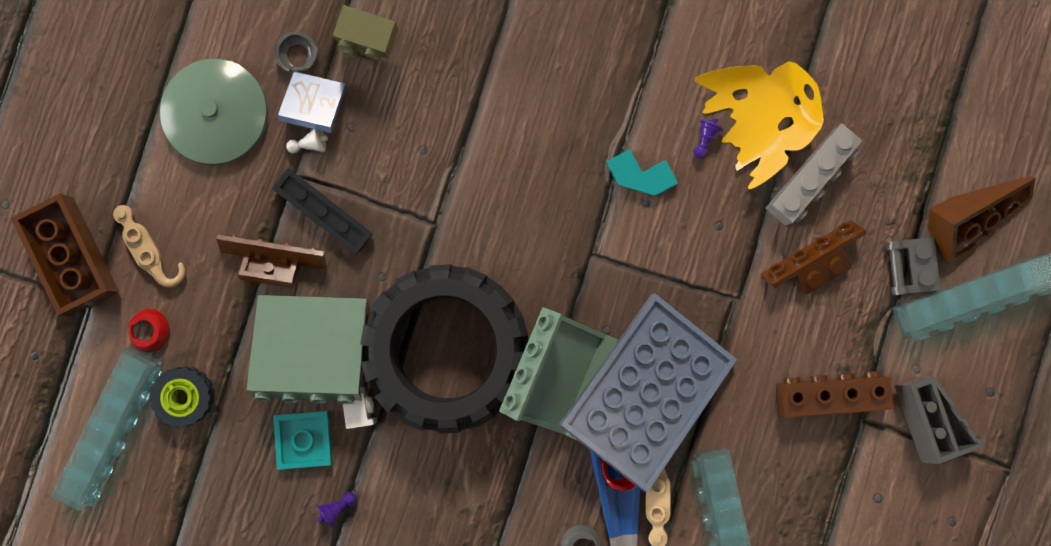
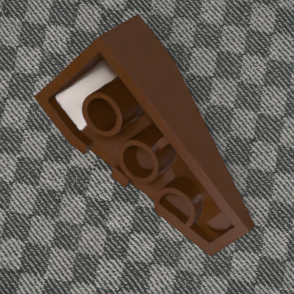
(970, 216)

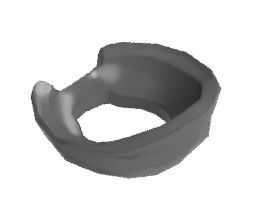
(292, 39)
(578, 532)

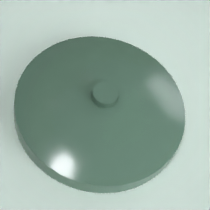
(214, 112)

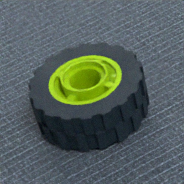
(165, 399)

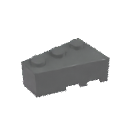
(934, 422)

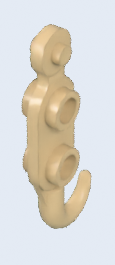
(143, 248)
(659, 509)

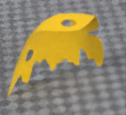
(758, 115)

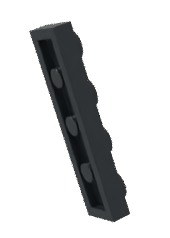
(322, 211)

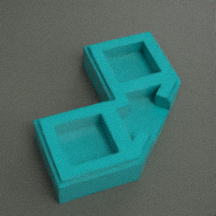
(630, 176)

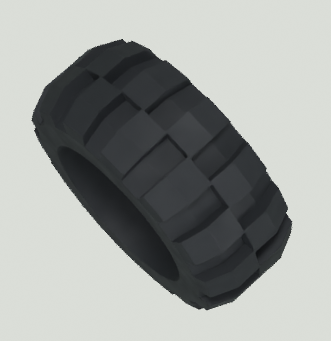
(382, 360)

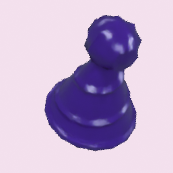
(709, 132)
(332, 511)

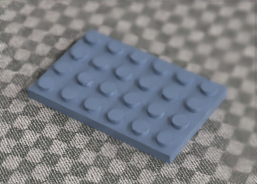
(648, 392)

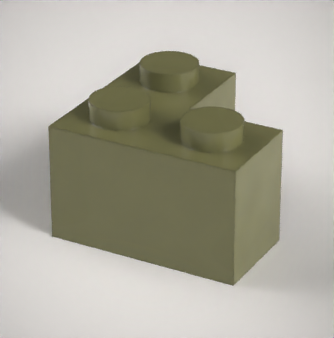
(364, 34)

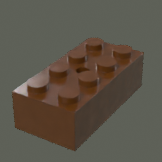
(64, 255)

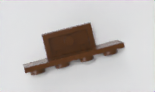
(269, 261)
(818, 261)

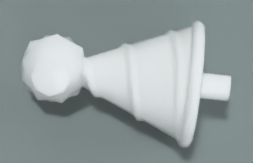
(312, 141)

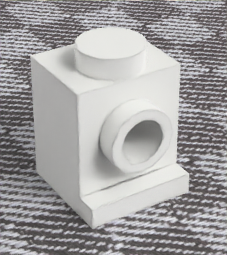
(359, 413)

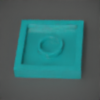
(303, 440)

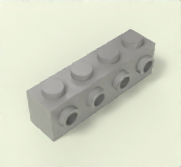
(814, 173)

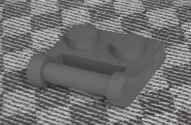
(921, 266)

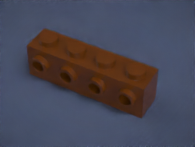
(834, 395)

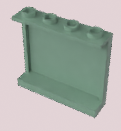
(307, 349)
(554, 370)

